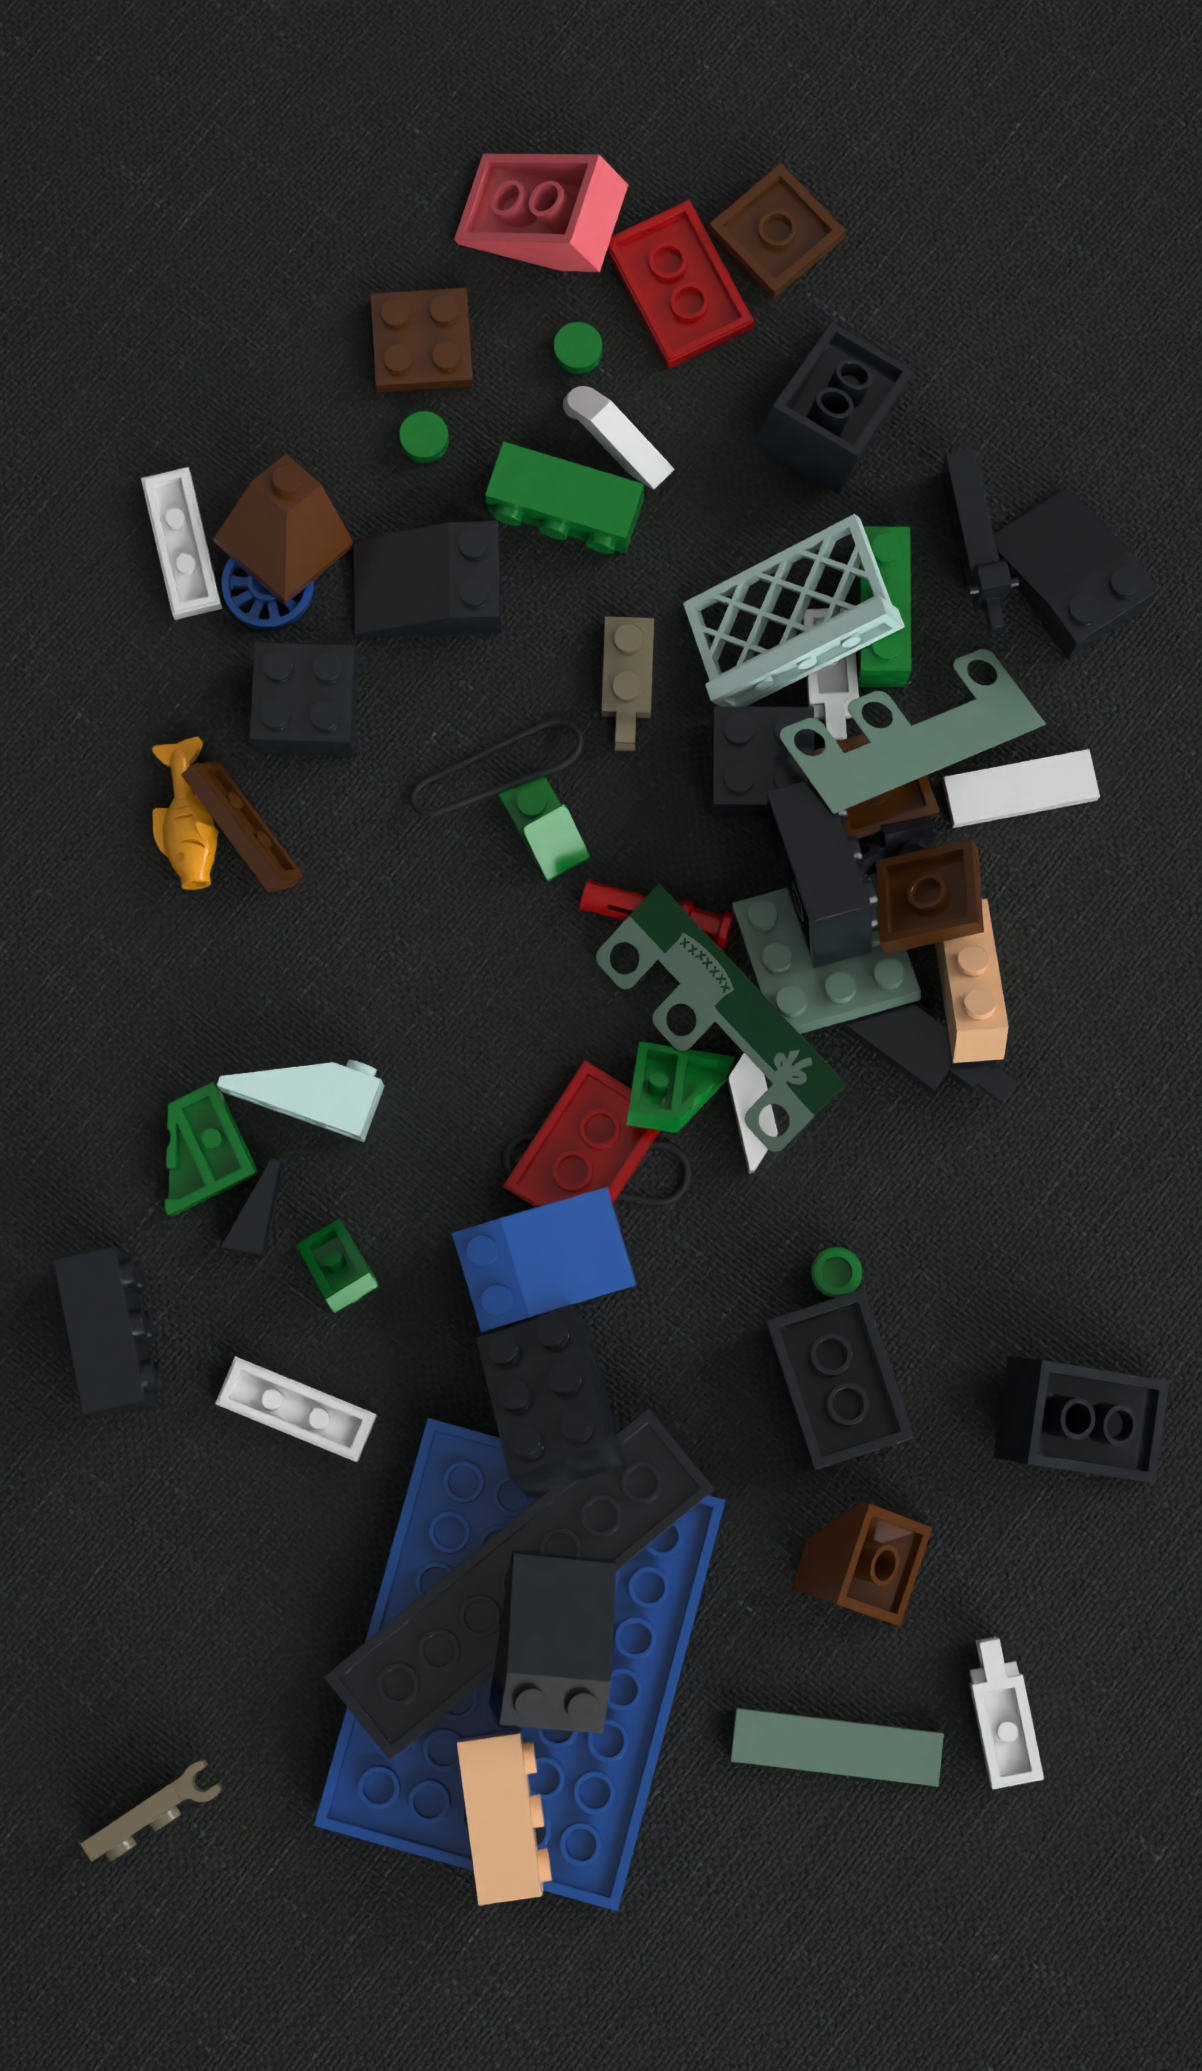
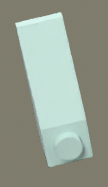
(319, 1094)

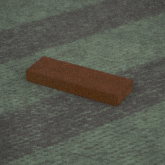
(242, 825)

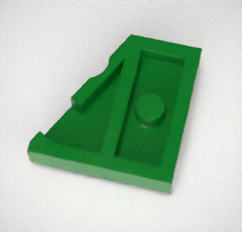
(673, 1085)
(204, 1149)

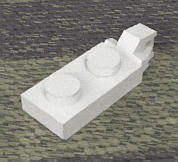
(832, 686)
(1004, 1718)

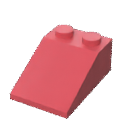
(543, 209)

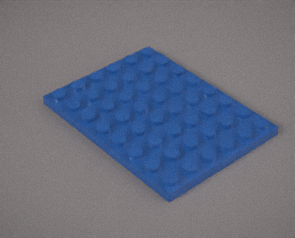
(587, 1781)

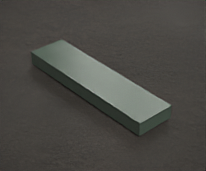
(837, 1747)

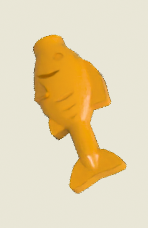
(186, 828)

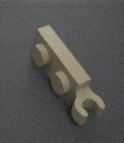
(627, 675)
(155, 1810)

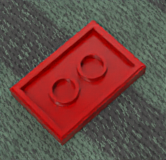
(679, 284)
(582, 1143)

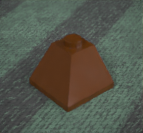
(284, 530)
(865, 1562)

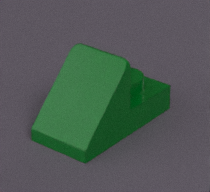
(545, 827)
(337, 1266)

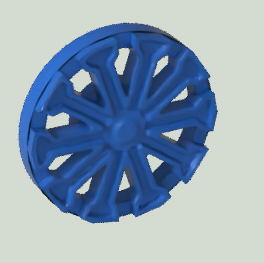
(262, 597)

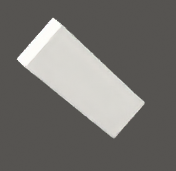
(181, 543)
(1021, 788)
(296, 1409)

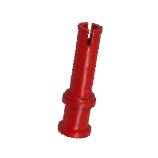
(621, 903)

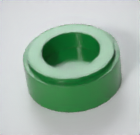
(578, 348)
(424, 437)
(836, 1272)

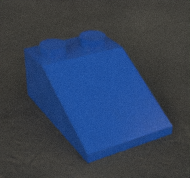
(544, 1259)

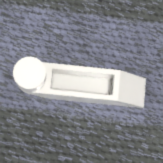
(617, 435)
(746, 1087)

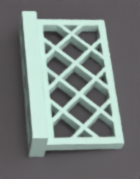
(813, 648)

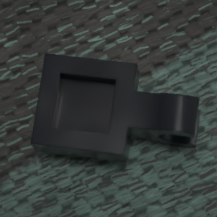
(896, 840)

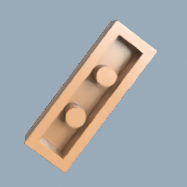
(973, 995)
(503, 1817)

